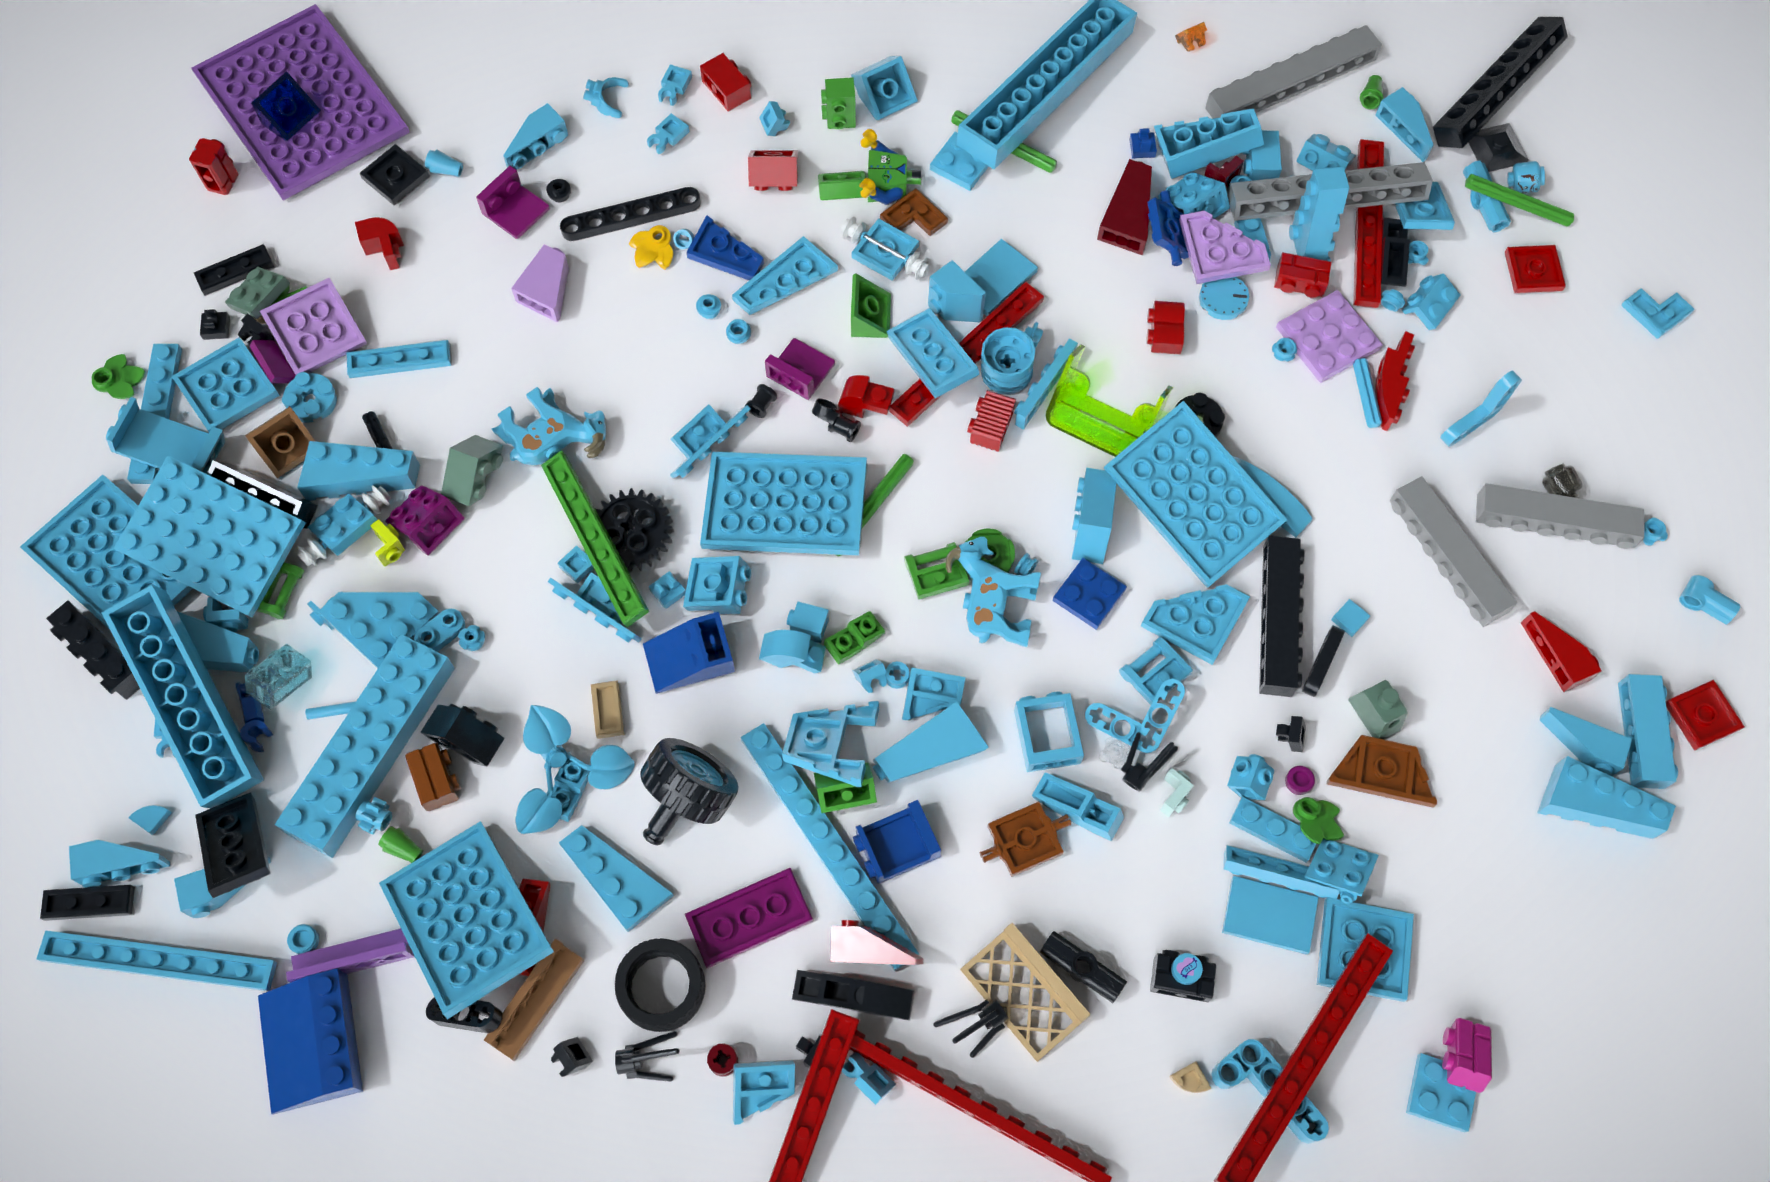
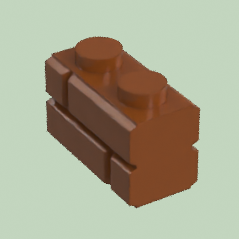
(433, 777)

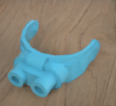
(595, 96)

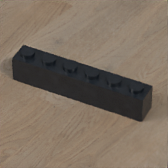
(1280, 616)

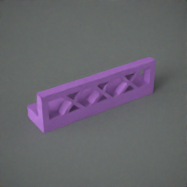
(352, 955)

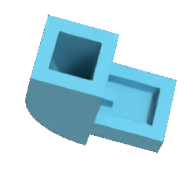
(792, 648)

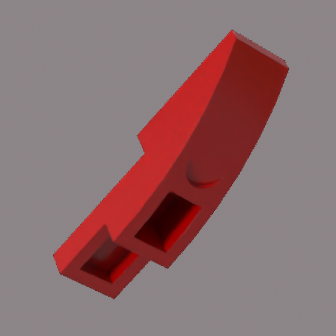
(1391, 382)

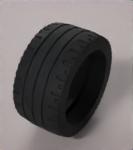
(634, 960)

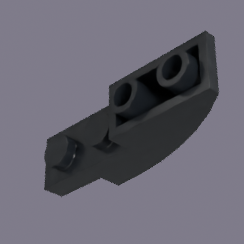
(853, 994)

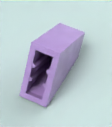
(543, 283)

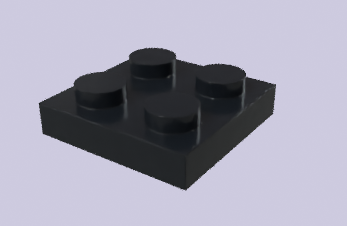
(394, 174)

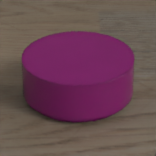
(1299, 780)

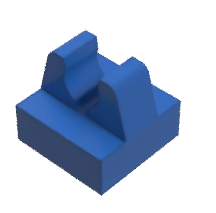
(1143, 144)

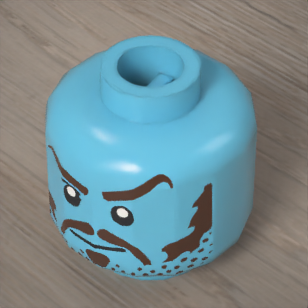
(1526, 177)

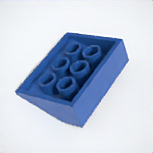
(309, 1041)

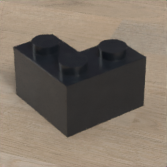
(463, 732)

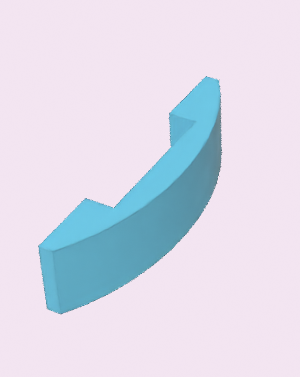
(1288, 505)

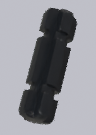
(376, 430)

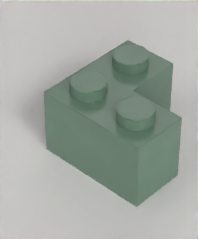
(467, 469)

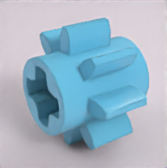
(373, 815)

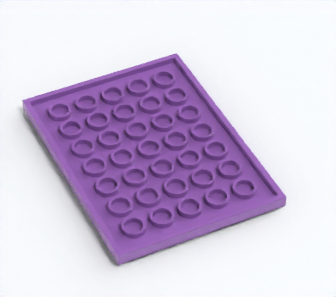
(353, 111)

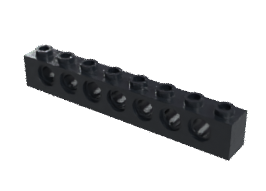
(1500, 82)

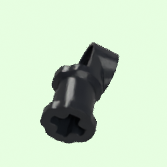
(837, 422)

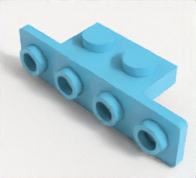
(701, 433)
(594, 597)

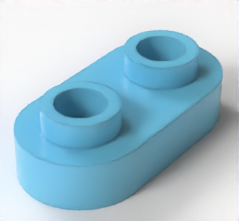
(441, 632)

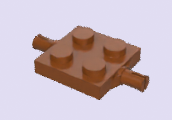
(1025, 839)

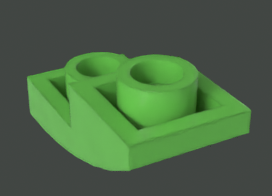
(853, 639)

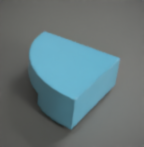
(150, 817)

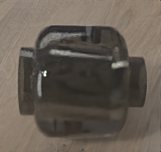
(1562, 481)

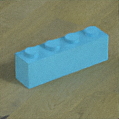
(1647, 725)

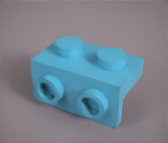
(1321, 154)
(1432, 300)

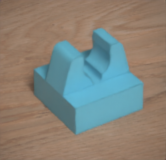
(773, 119)
(667, 590)
(869, 671)

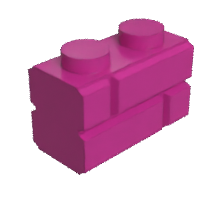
(1468, 1055)

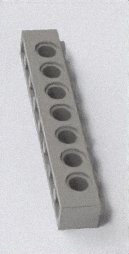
(1366, 188)

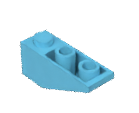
(537, 134)
(104, 861)

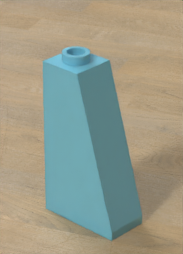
(220, 647)
(935, 743)

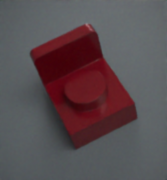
(1226, 172)

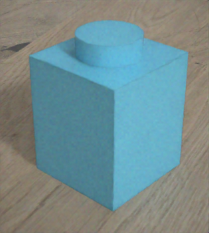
(809, 620)

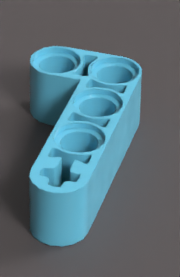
(1254, 1072)

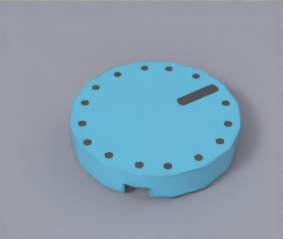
(1224, 298)

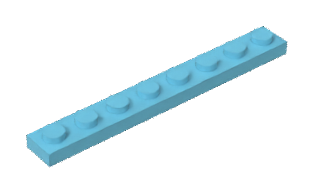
(157, 960)

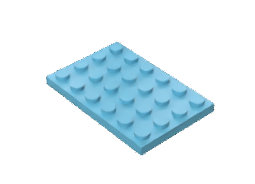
(1195, 494)
(784, 503)
(210, 536)
(81, 556)
(465, 919)

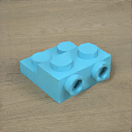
(717, 584)

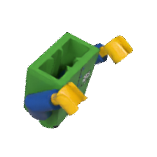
(886, 172)

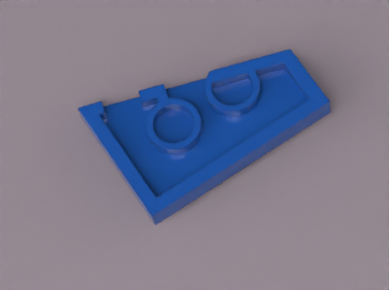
(720, 250)

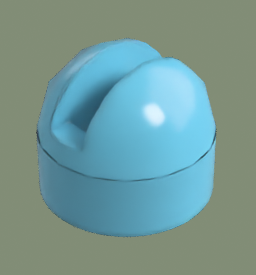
(683, 243)

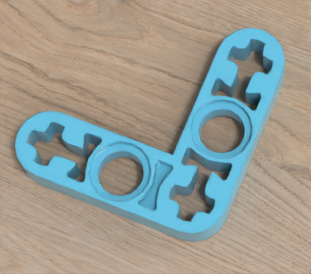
(1488, 409)
(1136, 726)

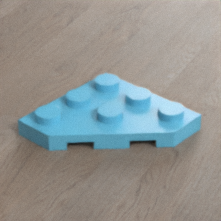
(377, 619)
(1197, 620)

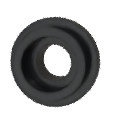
(558, 195)

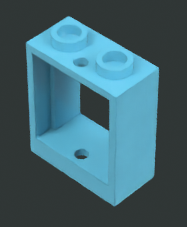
(1051, 758)

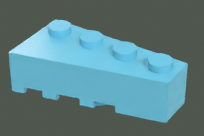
(1207, 140)
(1319, 213)
(345, 469)
(1599, 799)

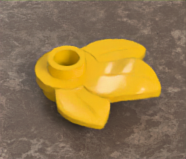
(652, 250)

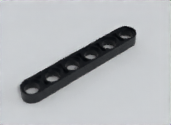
(629, 209)

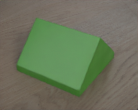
(869, 309)

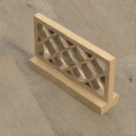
(1043, 973)

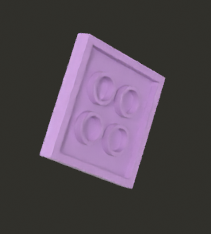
(313, 327)
(1329, 336)

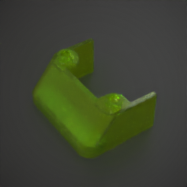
(1093, 420)

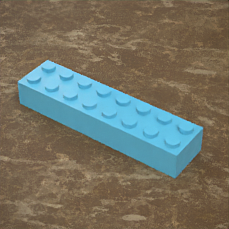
(182, 697)
(365, 745)

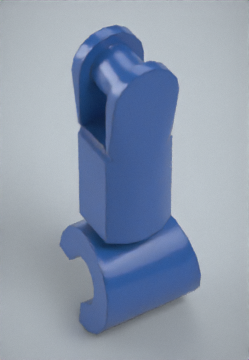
(253, 719)

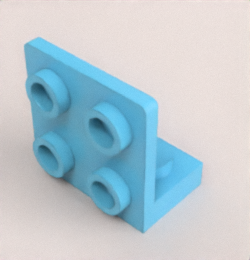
(1199, 194)

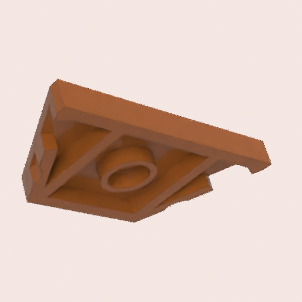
(1385, 771)

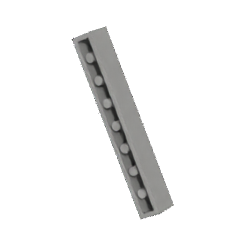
(1296, 74)

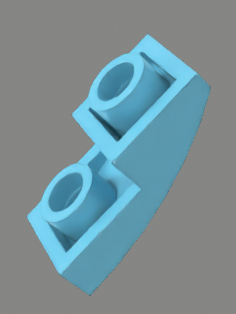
(569, 787)

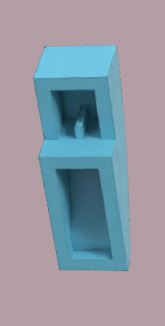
(1079, 805)

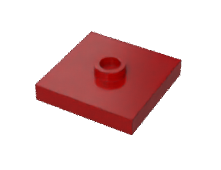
(1534, 269)
(1704, 715)

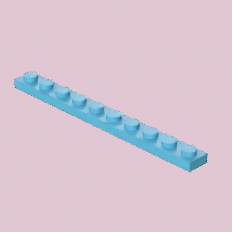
(824, 837)

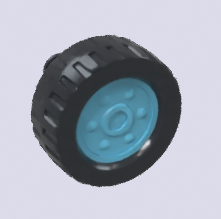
(687, 785)

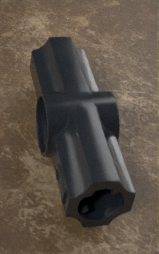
(1099, 978)

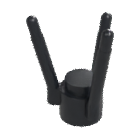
(1139, 775)
(991, 1016)
(631, 1058)

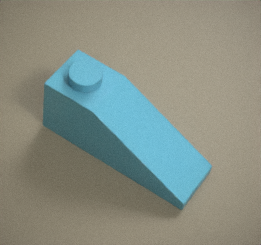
(1405, 119)
(1588, 742)
(194, 895)

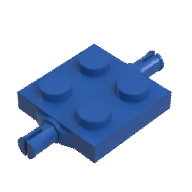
(1167, 227)

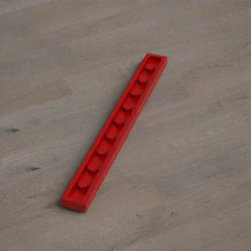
(1305, 1063)
(984, 1112)

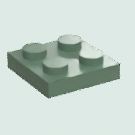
(257, 292)

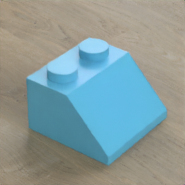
(885, 87)
(955, 295)

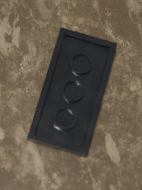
(232, 845)

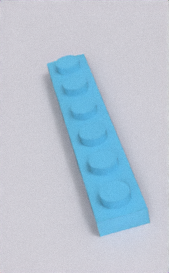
(157, 399)

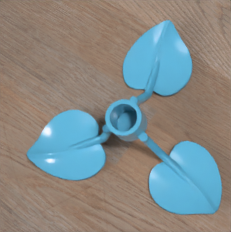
(544, 735)

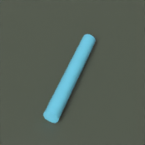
(331, 710)

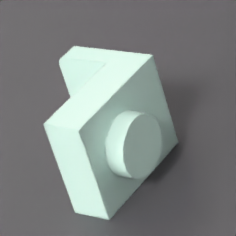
(1177, 799)

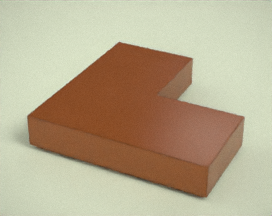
(915, 208)

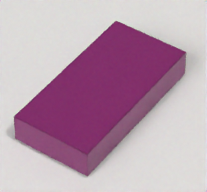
(272, 361)

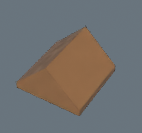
(281, 442)

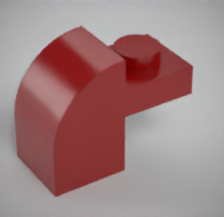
(378, 236)
(863, 395)

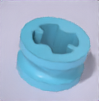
(1026, 565)
(904, 670)

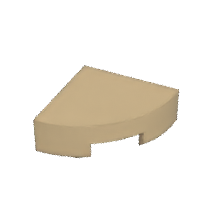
(1191, 1079)

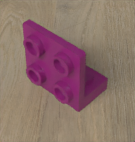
(511, 204)
(799, 368)
(425, 518)

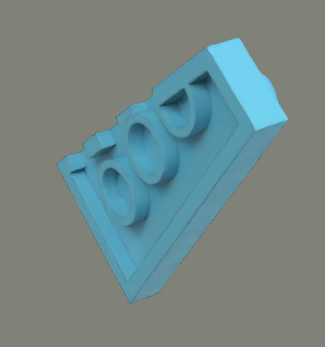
(787, 274)
(618, 882)

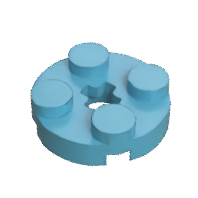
(307, 384)

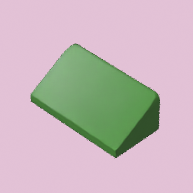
(840, 185)

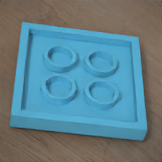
(225, 385)
(1344, 929)

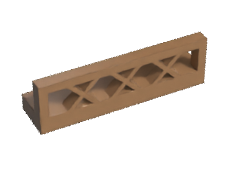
(534, 1000)

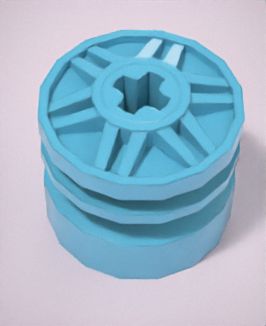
(1012, 349)

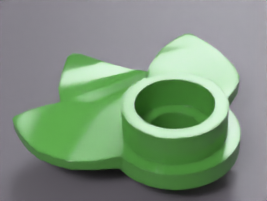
(119, 377)
(1317, 819)

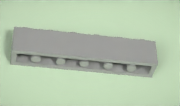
(1560, 516)
(1452, 551)

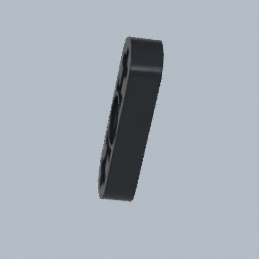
(1323, 661)
(471, 1021)

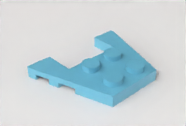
(817, 739)

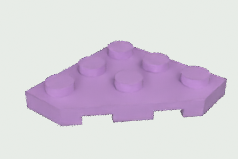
(1220, 249)

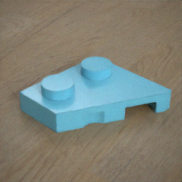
(931, 692)
(760, 1085)

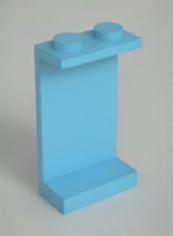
(153, 438)

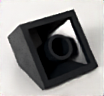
(1498, 147)

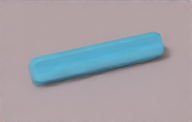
(1367, 393)

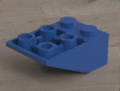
(689, 653)

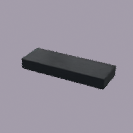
(232, 269)
(87, 902)

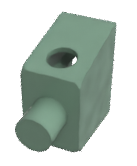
(1380, 710)

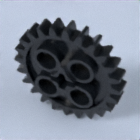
(653, 534)

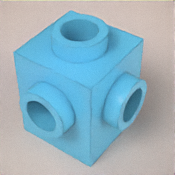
(1251, 777)

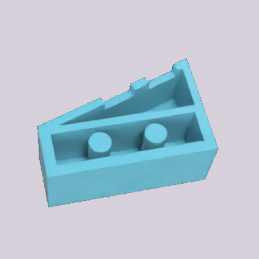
(1094, 515)

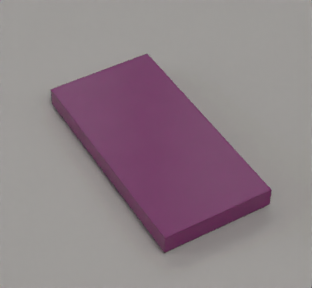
(748, 917)

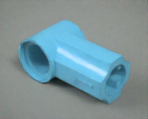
(1701, 595)

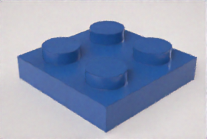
(1089, 593)

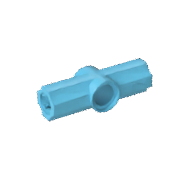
(1491, 209)

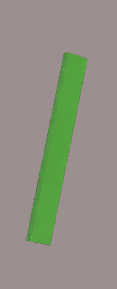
(595, 539)

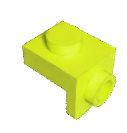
(389, 536)

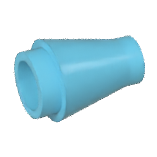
(442, 164)

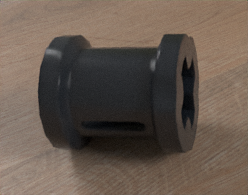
(761, 400)

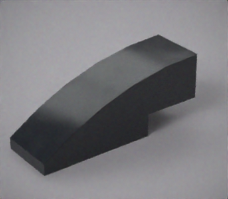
(1394, 253)

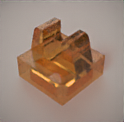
(1192, 34)

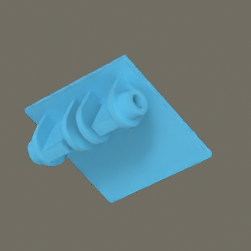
(1342, 868)

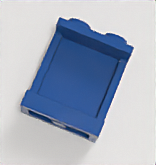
(897, 843)

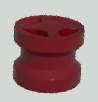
(725, 1064)

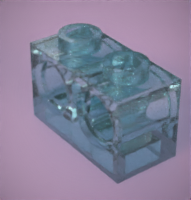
(278, 676)

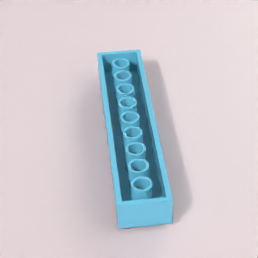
(1045, 80)

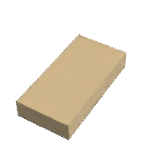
(607, 709)

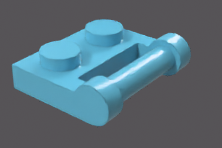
(1170, 668)

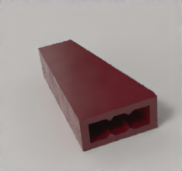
(1127, 214)

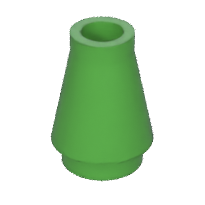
(1372, 93)
(399, 844)

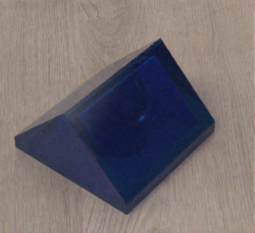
(284, 107)

